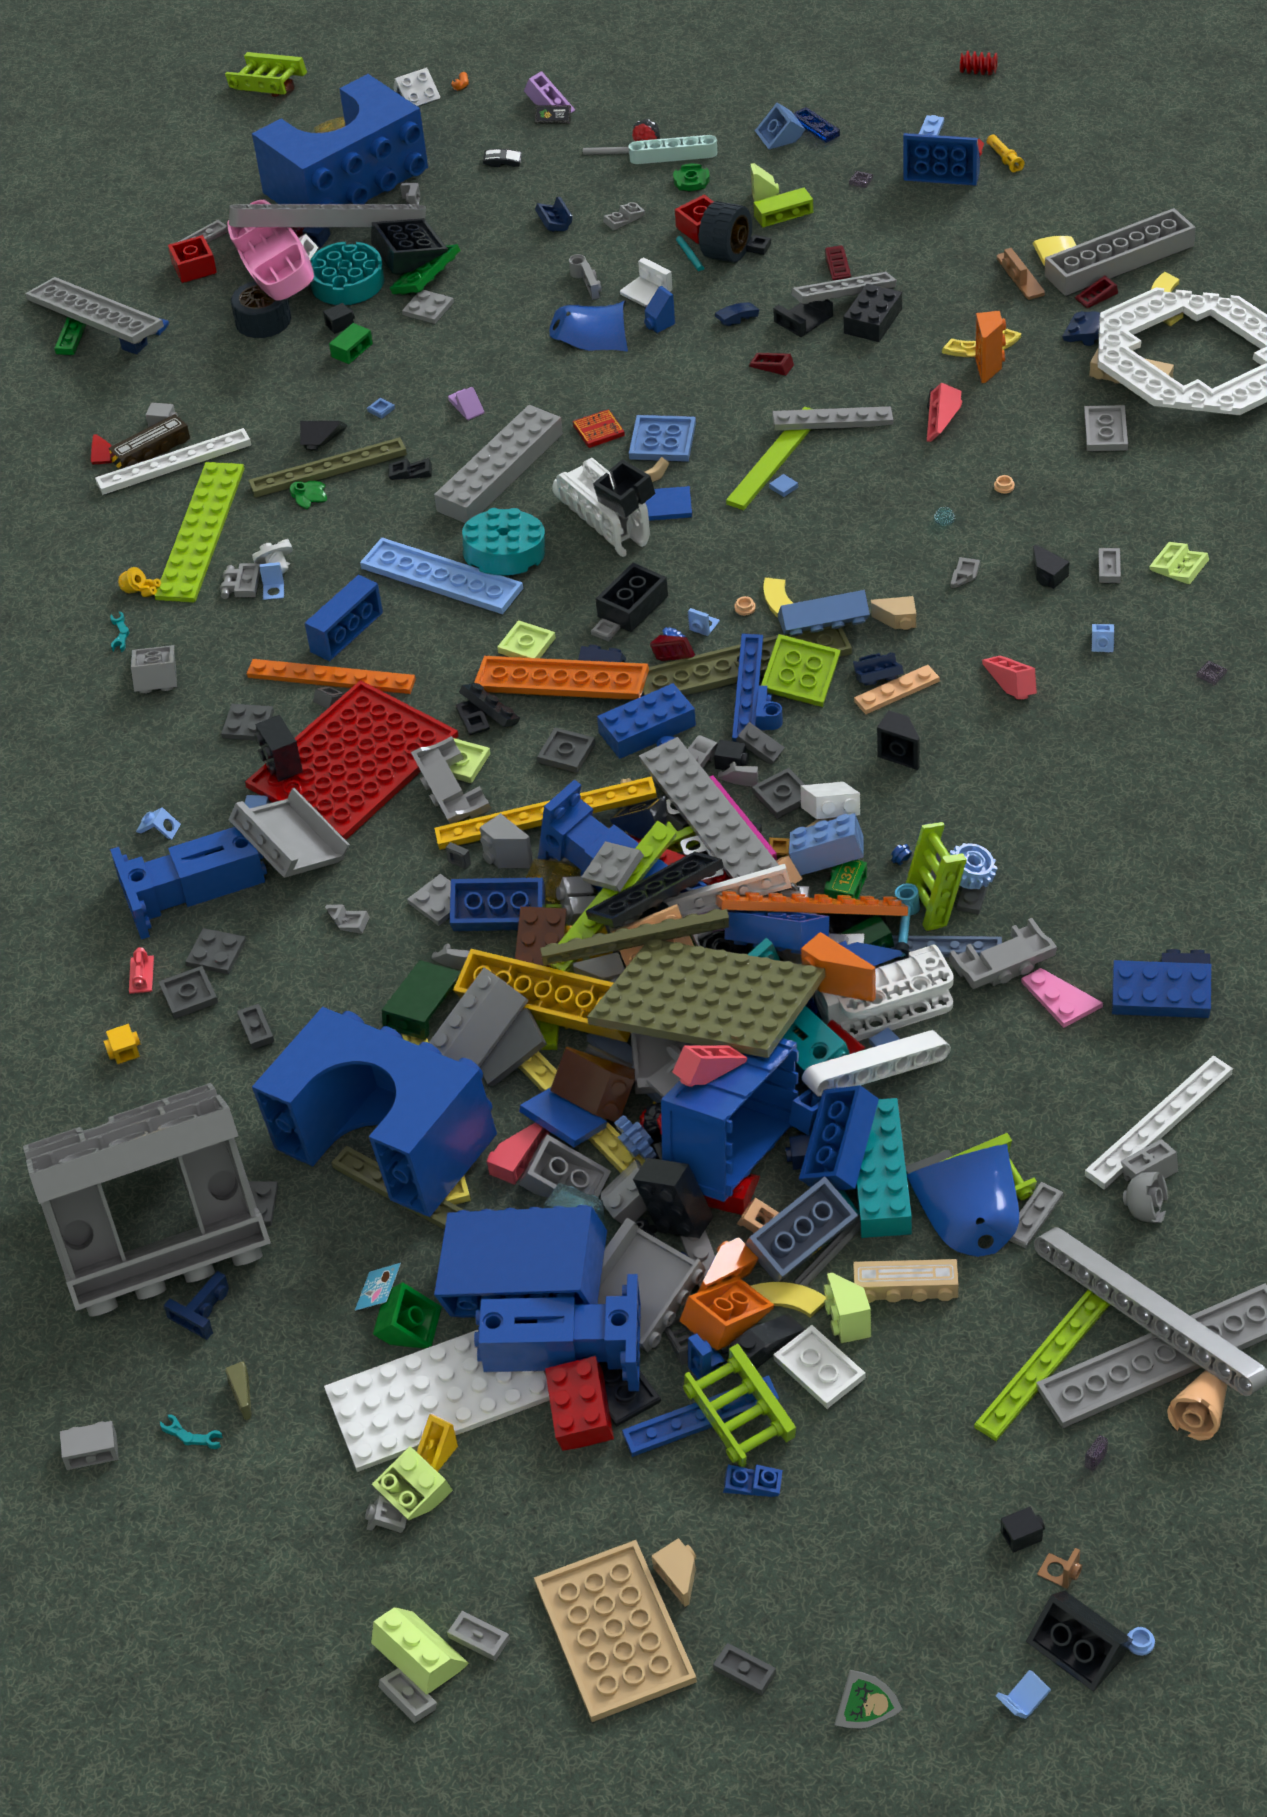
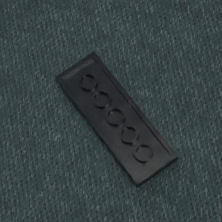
(654, 889)

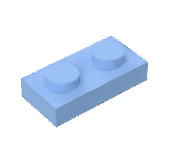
(932, 125)

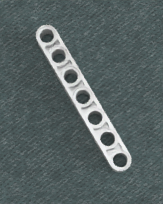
(877, 1062)

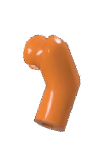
(462, 83)

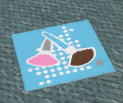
(377, 1286)

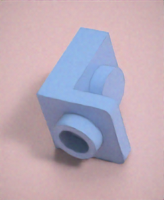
(1102, 637)

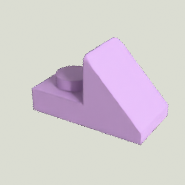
(467, 403)

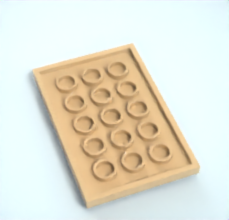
(614, 1630)

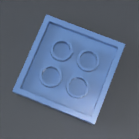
(662, 437)

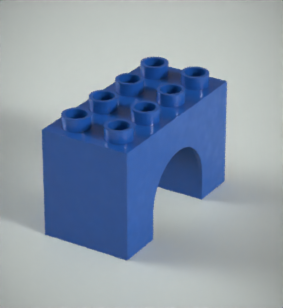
(348, 165)
(356, 1076)

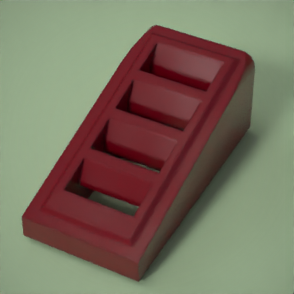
(837, 262)
(1104, 282)
(779, 362)
(668, 648)

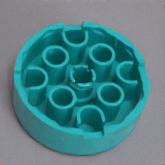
(346, 273)
(503, 541)

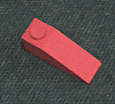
(943, 406)
(1012, 676)
(705, 1063)
(515, 1153)

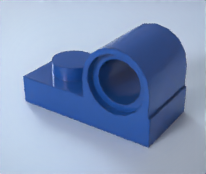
(767, 712)
(702, 1357)

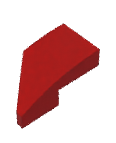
(100, 451)

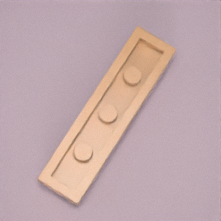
(896, 689)

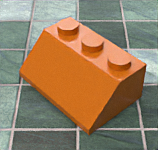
(989, 343)

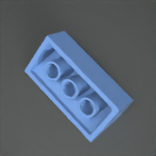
(823, 612)

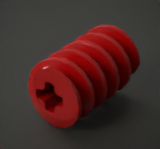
(978, 63)

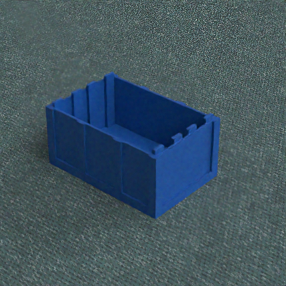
(731, 1120)

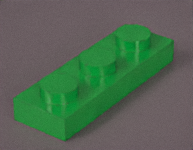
(69, 337)

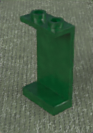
(418, 999)

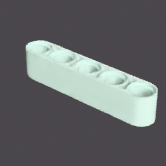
(673, 149)

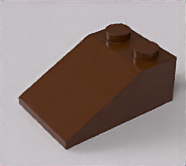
(593, 1083)

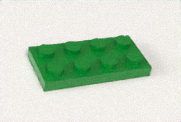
(417, 279)

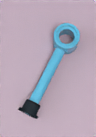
(910, 897)

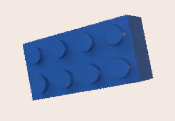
(343, 617)
(646, 720)
(492, 902)
(783, 929)
(1161, 989)
(839, 1137)

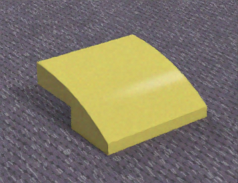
(1052, 245)

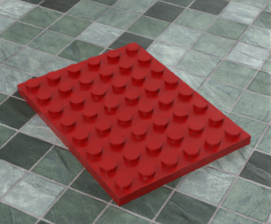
(355, 757)

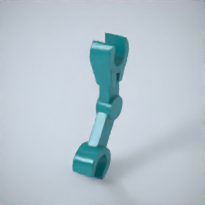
(124, 632)
(189, 1438)

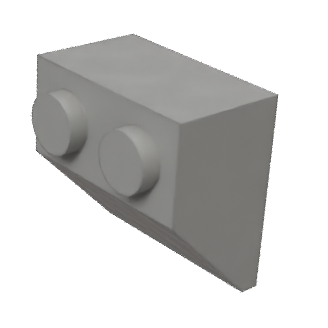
(505, 844)
(622, 1196)

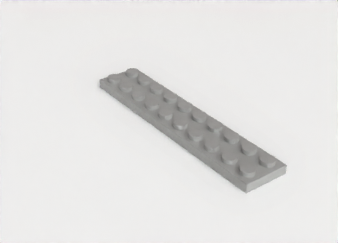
(95, 310)
(706, 809)
(1148, 1361)

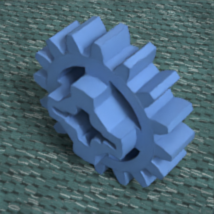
(635, 1138)

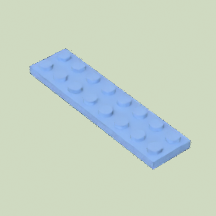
(441, 575)

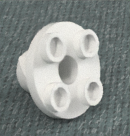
(274, 553)

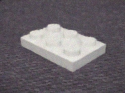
(819, 1366)

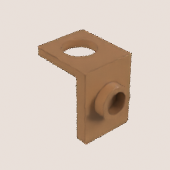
(1071, 1568)

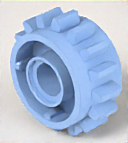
(978, 868)

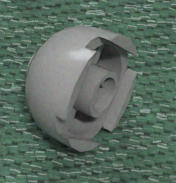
(1144, 1194)

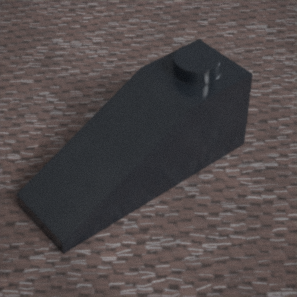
(767, 1338)

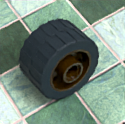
(725, 231)
(257, 313)

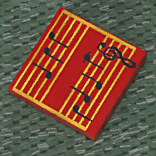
(598, 428)

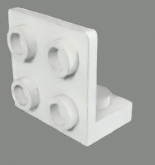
(417, 87)
(645, 286)

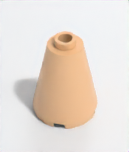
(1199, 1407)

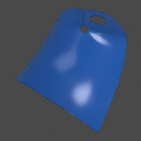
(591, 327)
(968, 1189)

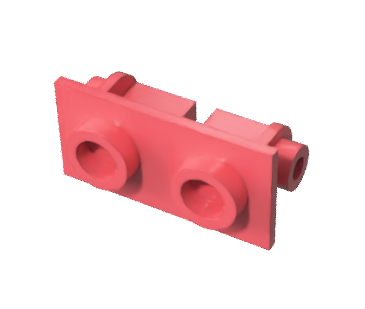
(141, 972)

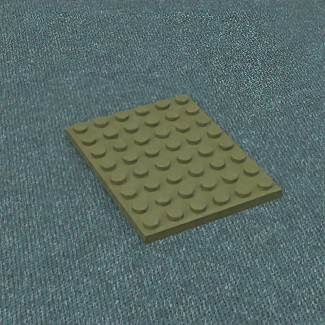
(707, 997)

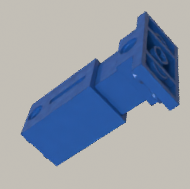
(575, 834)
(189, 875)
(556, 1331)

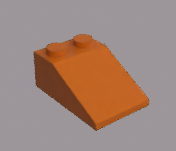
(844, 971)
(724, 1311)

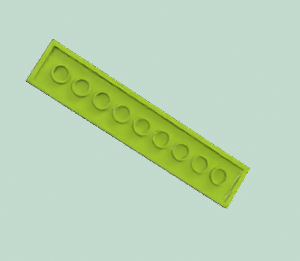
(199, 532)

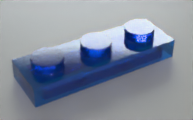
(817, 125)

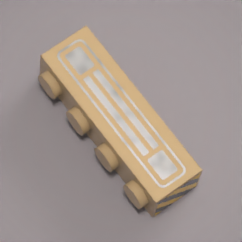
(908, 1279)

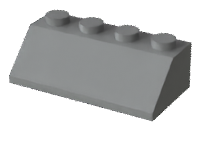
(479, 1019)

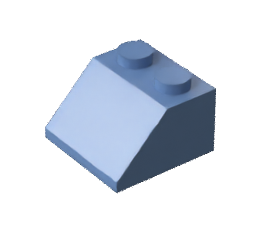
(779, 127)

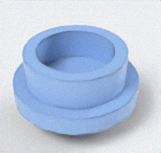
(1142, 1642)

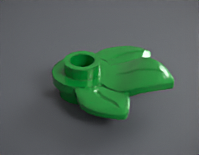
(308, 492)

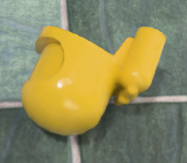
(134, 581)

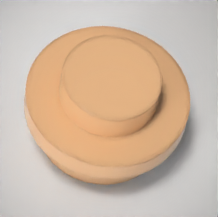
(1004, 484)
(744, 606)

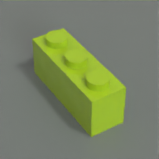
(783, 207)

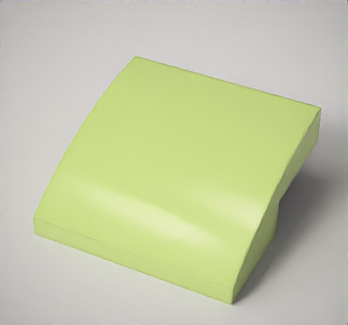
(1173, 556)

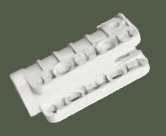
(579, 494)
(899, 988)

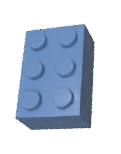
(826, 844)

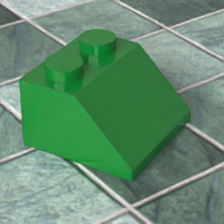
(407, 1318)

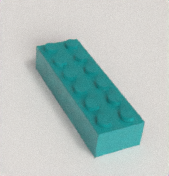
(883, 1178)

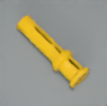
(1007, 156)

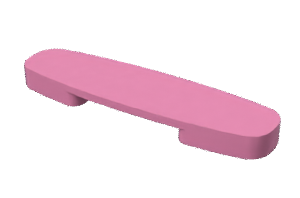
(273, 258)

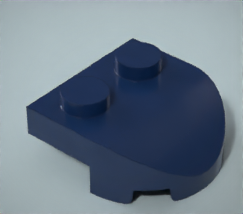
(1083, 327)
(877, 667)

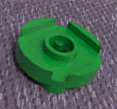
(691, 177)

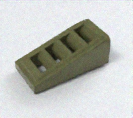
(239, 1383)

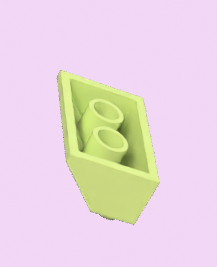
(416, 1649)

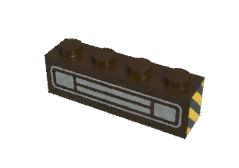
(150, 442)

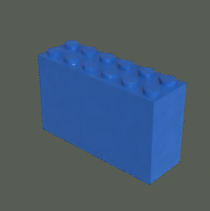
(520, 1256)

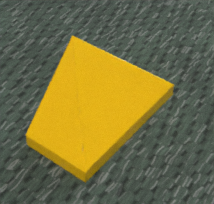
(437, 1442)

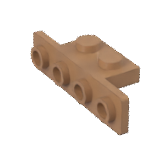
(1020, 274)

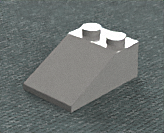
(154, 669)
(558, 1164)

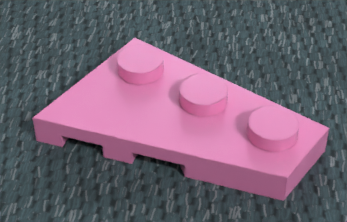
(1060, 998)

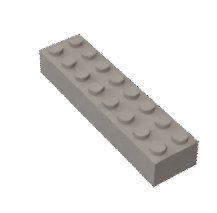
(1119, 251)
(498, 464)

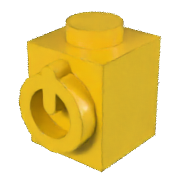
(122, 1044)

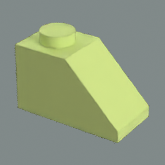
(762, 184)

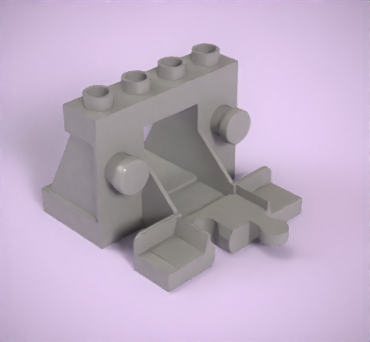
(68, 1177)

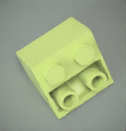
(848, 1309)
(412, 1485)

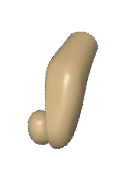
(658, 469)

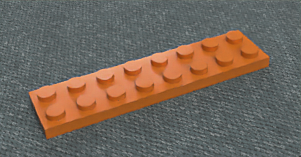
(562, 677)
(819, 904)

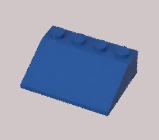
(940, 159)

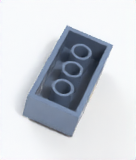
(801, 1230)

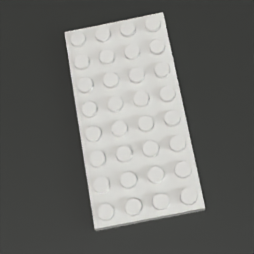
(390, 1404)

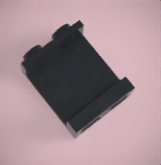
(803, 317)

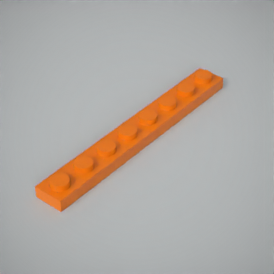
(330, 675)

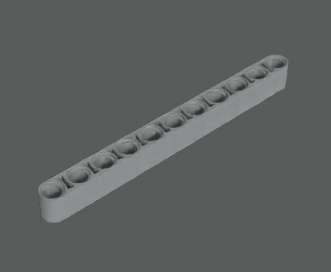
(320, 214)
(1152, 1311)

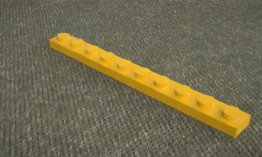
(532, 815)

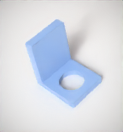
(272, 578)
(700, 622)
(156, 820)
(1025, 1695)

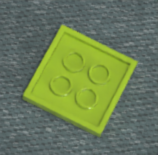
(800, 670)

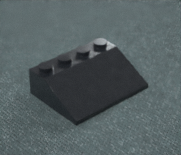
(406, 244)

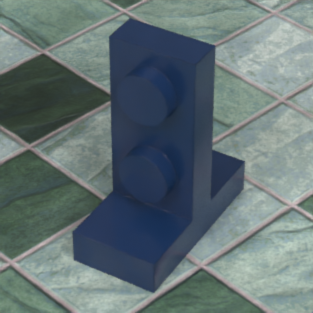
(200, 1307)

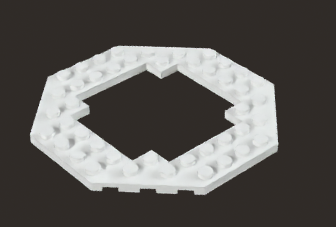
(1120, 361)

